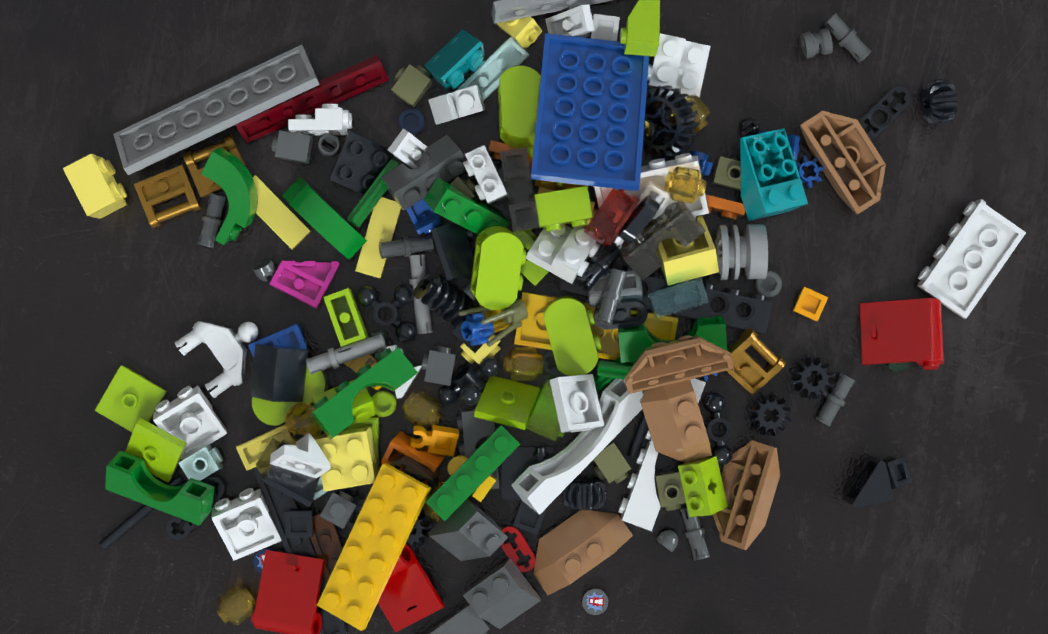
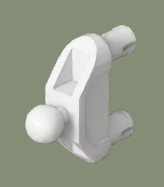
(226, 348)

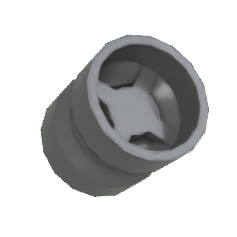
(816, 43)

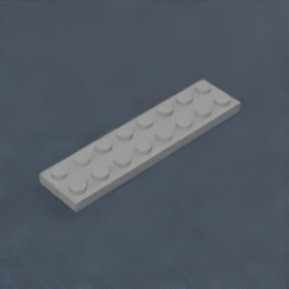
(215, 109)

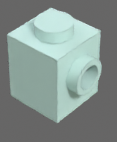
(202, 463)

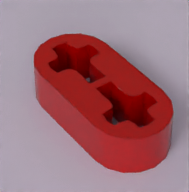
(522, 544)

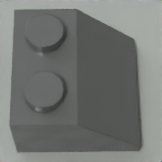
(468, 533)
(501, 594)

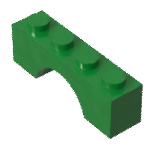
(635, 339)
(390, 372)
(472, 473)
(131, 479)

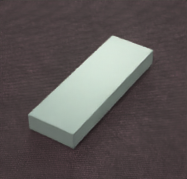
(489, 73)

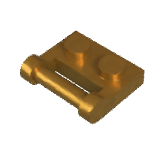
(203, 184)
(163, 188)
(746, 369)

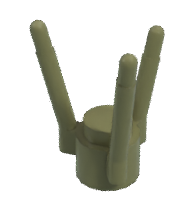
(513, 314)

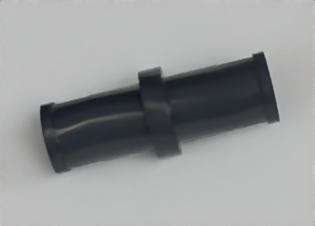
(599, 266)

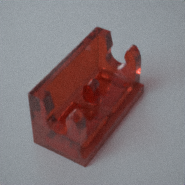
(611, 216)

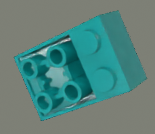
(455, 60)
(769, 175)

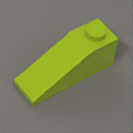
(642, 29)

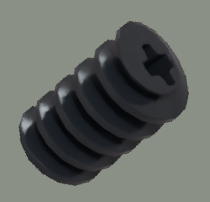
(443, 298)

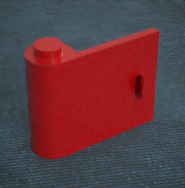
(905, 332)
(406, 589)
(289, 597)

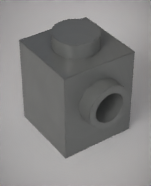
(292, 147)
(439, 365)
(339, 509)

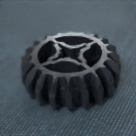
(673, 116)

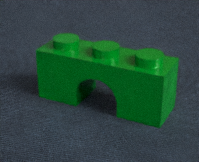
(462, 210)

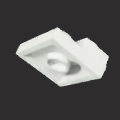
(679, 65)
(327, 120)
(483, 169)
(563, 252)
(576, 403)
(190, 419)
(245, 523)

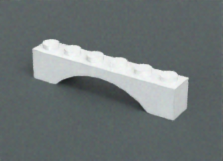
(546, 480)
(642, 502)

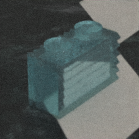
(678, 298)

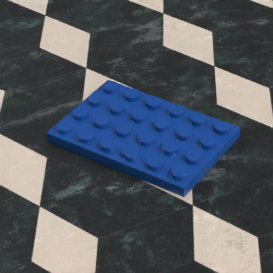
(590, 113)

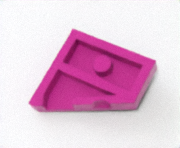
(305, 279)

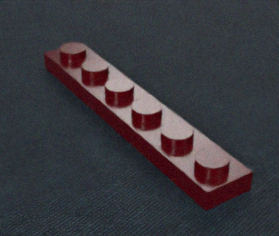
(330, 91)

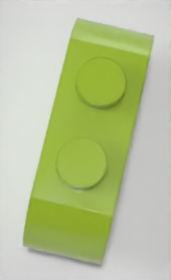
(518, 105)
(497, 268)
(571, 335)
(274, 412)

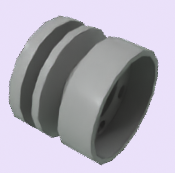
(742, 251)

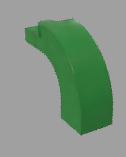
(240, 190)
(324, 218)

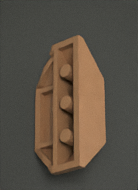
(847, 158)
(676, 362)
(676, 422)
(749, 491)
(577, 547)

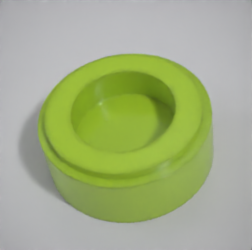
(384, 403)

